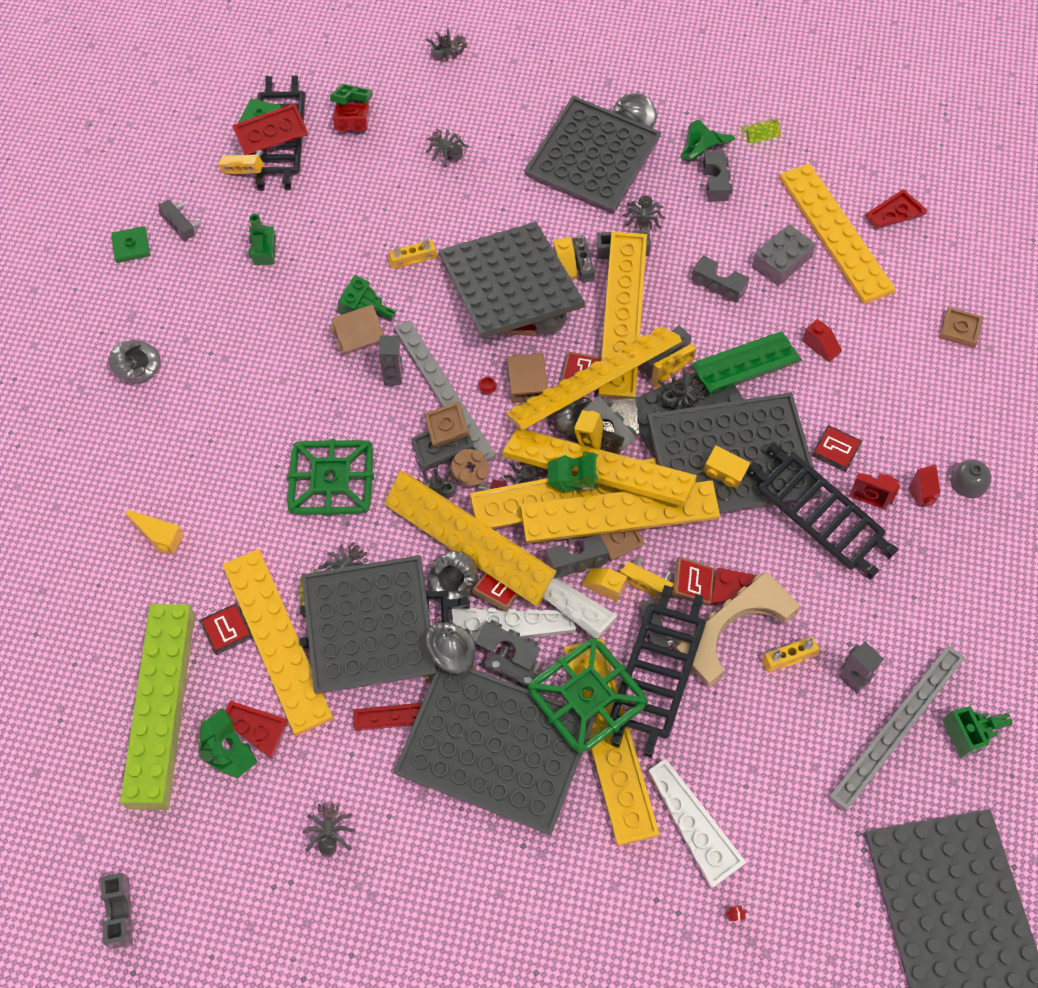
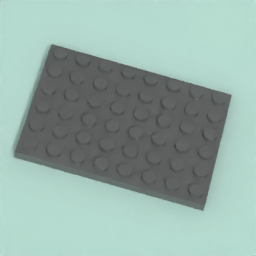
(510, 279)
(744, 428)
(492, 748)
(954, 904)

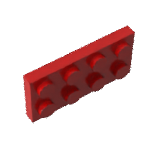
(270, 129)

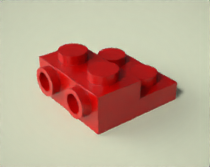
(351, 117)
(875, 491)

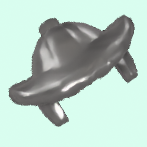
(637, 108)
(134, 361)
(569, 415)
(453, 573)
(450, 647)

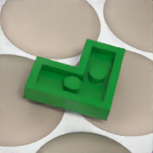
(346, 92)

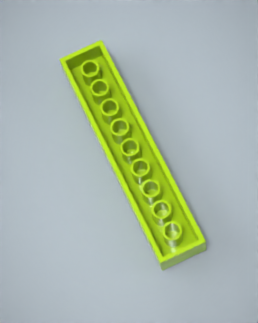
(158, 708)

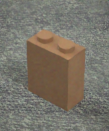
(356, 330)
(526, 376)

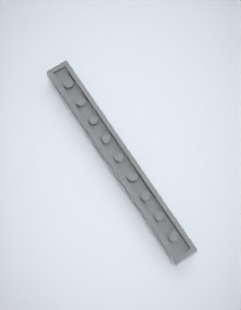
(438, 382)
(896, 728)

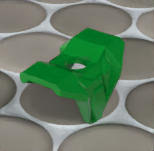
(701, 138)
(561, 475)
(211, 751)

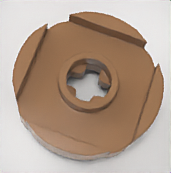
(475, 459)

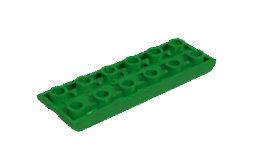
(746, 362)

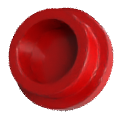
(487, 385)
(736, 913)

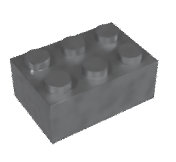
(783, 255)

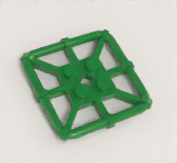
(338, 485)
(587, 707)

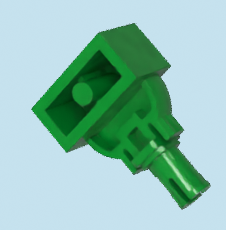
(262, 240)
(360, 295)
(971, 730)

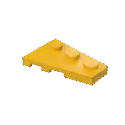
(672, 363)

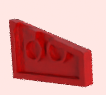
(895, 209)
(728, 584)
(257, 727)

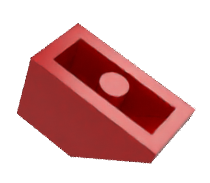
(822, 340)
(925, 486)

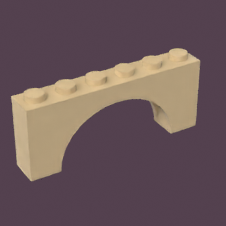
(761, 597)

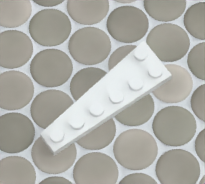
(579, 608)
(527, 623)
(705, 839)

